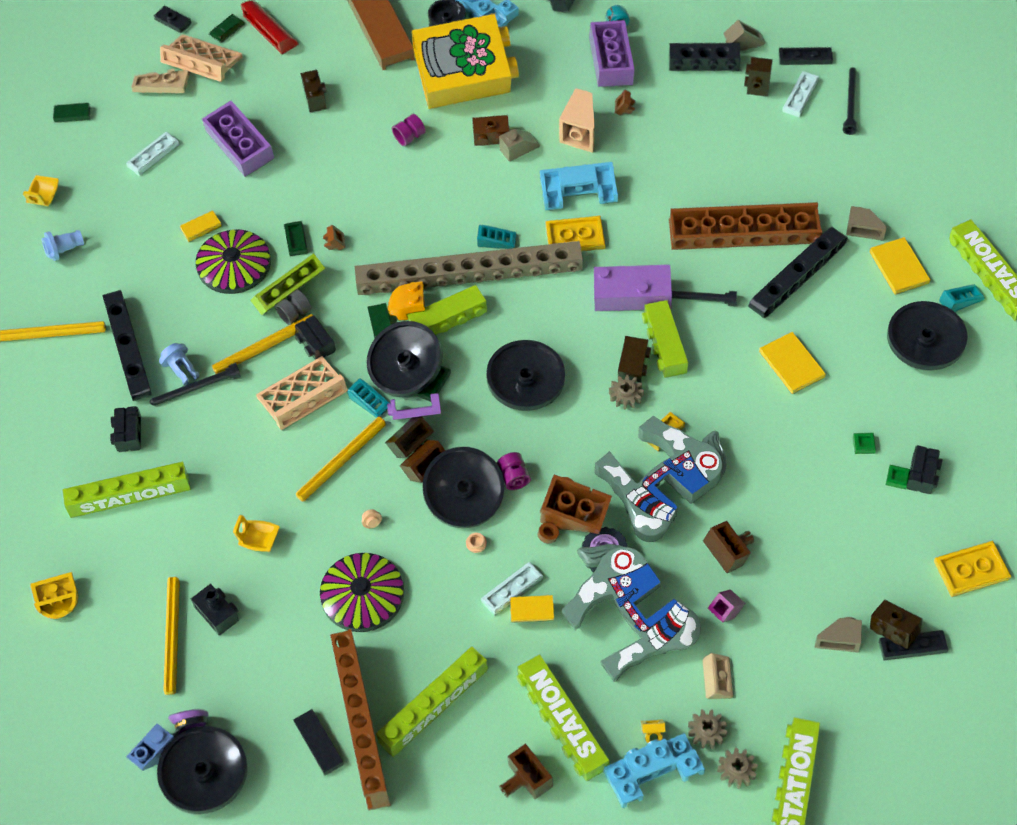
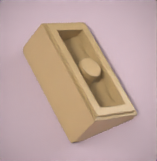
(717, 676)

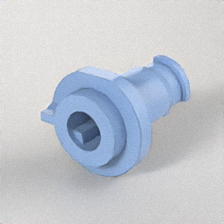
(59, 243)
(174, 357)

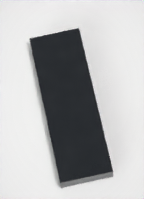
(805, 56)
(925, 644)
(318, 742)

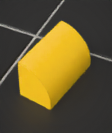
(532, 608)

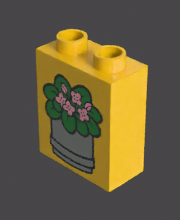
(463, 60)

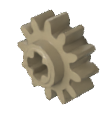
(626, 392)
(709, 736)
(730, 772)

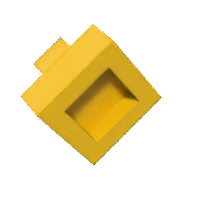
(652, 727)

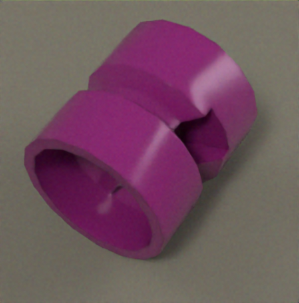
(409, 129)
(514, 471)

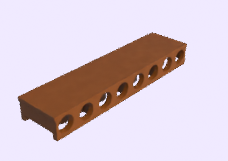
(382, 31)
(744, 225)
(360, 720)

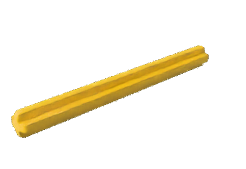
(52, 331)
(257, 347)
(340, 459)
(171, 636)

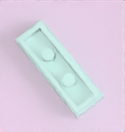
(800, 94)
(152, 153)
(513, 586)

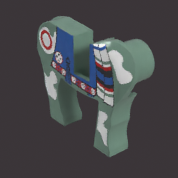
(690, 470)
(628, 580)

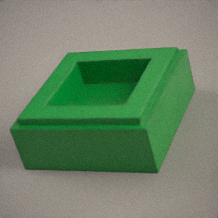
(864, 443)
(897, 477)

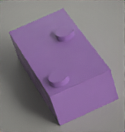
(611, 53)
(238, 138)
(631, 287)

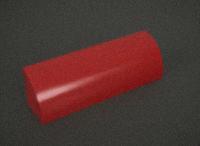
(268, 26)

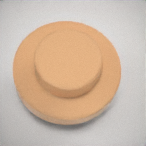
(371, 518)
(476, 542)

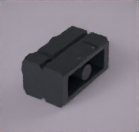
(315, 338)
(126, 429)
(923, 469)

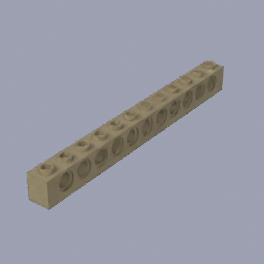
(455, 268)

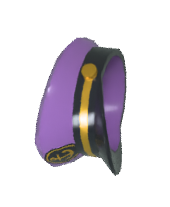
(188, 719)

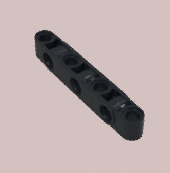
(797, 272)
(127, 345)

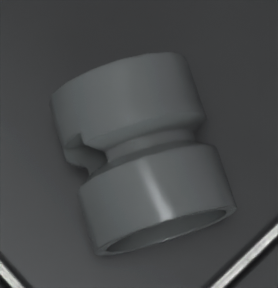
(293, 307)

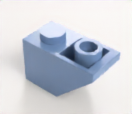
(149, 749)

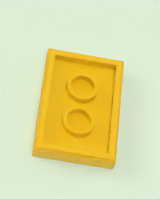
(584, 229)
(899, 265)
(792, 362)
(972, 568)

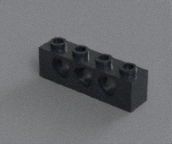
(704, 56)

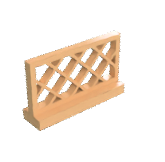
(199, 64)
(308, 401)

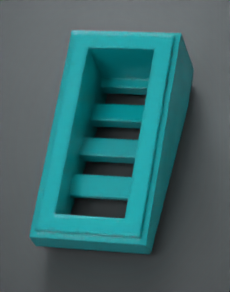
(485, 230)
(950, 296)
(359, 390)

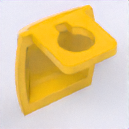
(41, 190)
(256, 534)

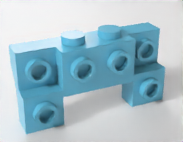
(504, 11)
(578, 180)
(649, 763)

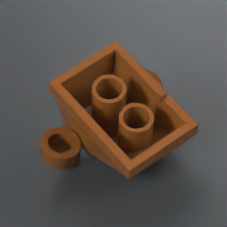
(571, 508)

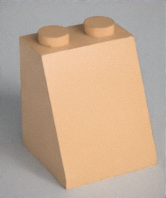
(577, 121)

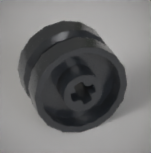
(446, 12)

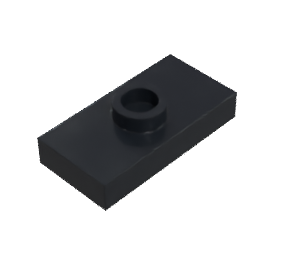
(172, 19)

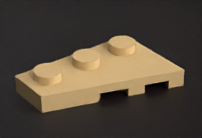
(167, 82)

